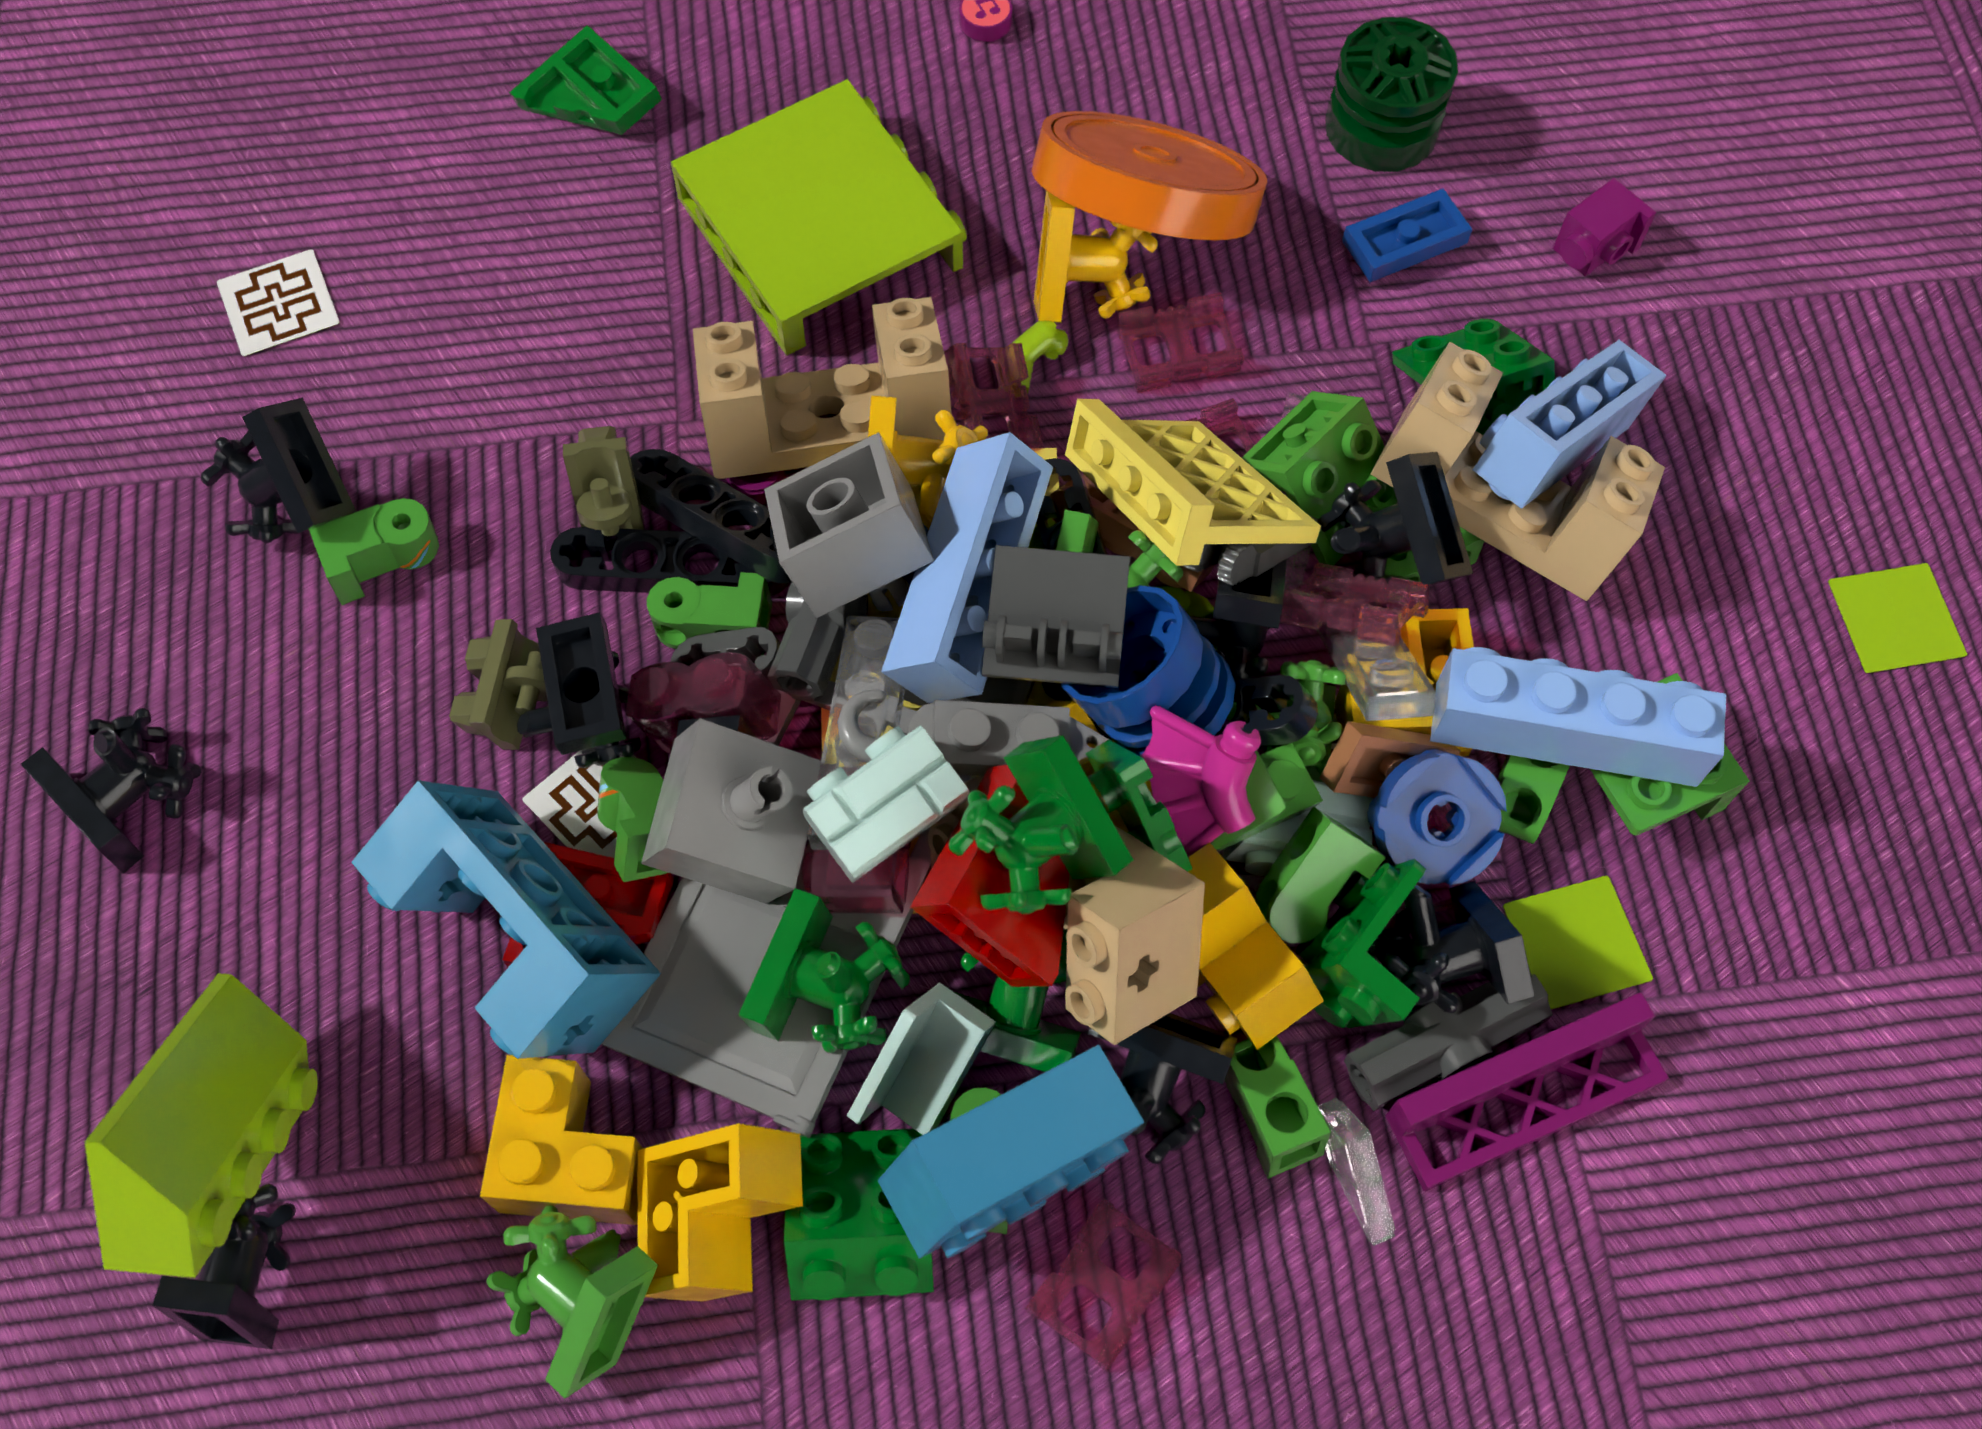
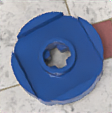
(1403, 809)

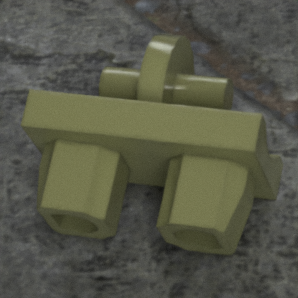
(603, 481)
(507, 687)

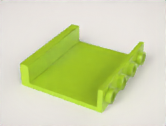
(814, 207)

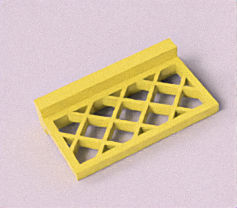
(1181, 484)

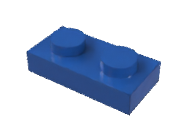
(1406, 235)

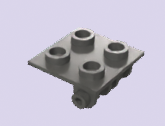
(1056, 616)

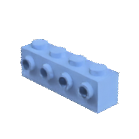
(1566, 423)
(985, 502)
(1579, 716)

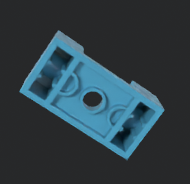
(466, 844)

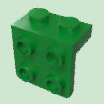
(1349, 979)
(846, 1231)

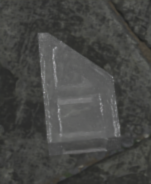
(1357, 1170)

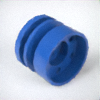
(1163, 666)

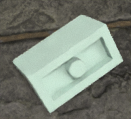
(924, 1060)

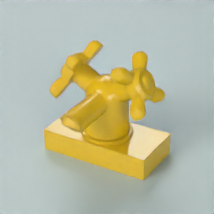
(1086, 259)
(920, 458)

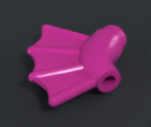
(1201, 776)

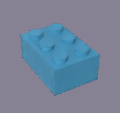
(1010, 1154)

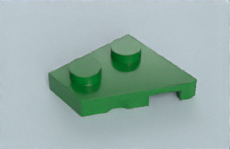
(588, 86)
(1122, 787)

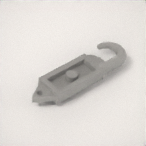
(973, 732)

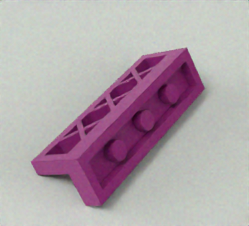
(1517, 1067)

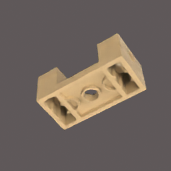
(774, 421)
(1563, 533)
(1127, 937)

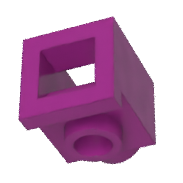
(1603, 228)

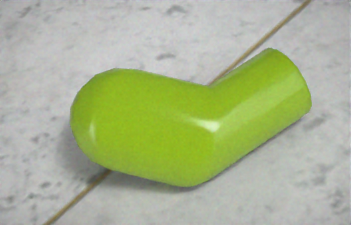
(1039, 340)

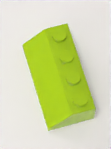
(196, 1132)

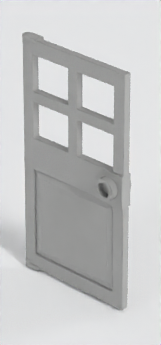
(707, 962)

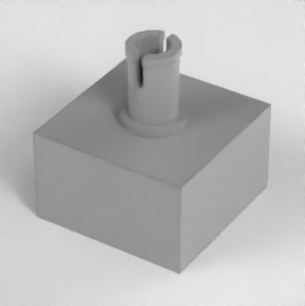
(849, 528)
(732, 812)

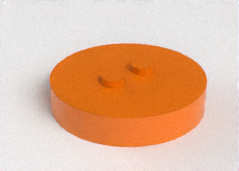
(1148, 175)

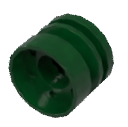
(1390, 94)

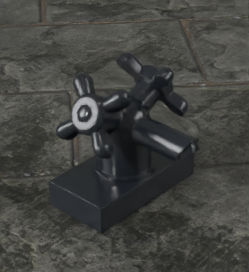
(291, 470)
(1418, 523)
(1242, 620)
(581, 693)
(117, 782)
(1477, 943)
(1154, 1067)
(223, 1299)

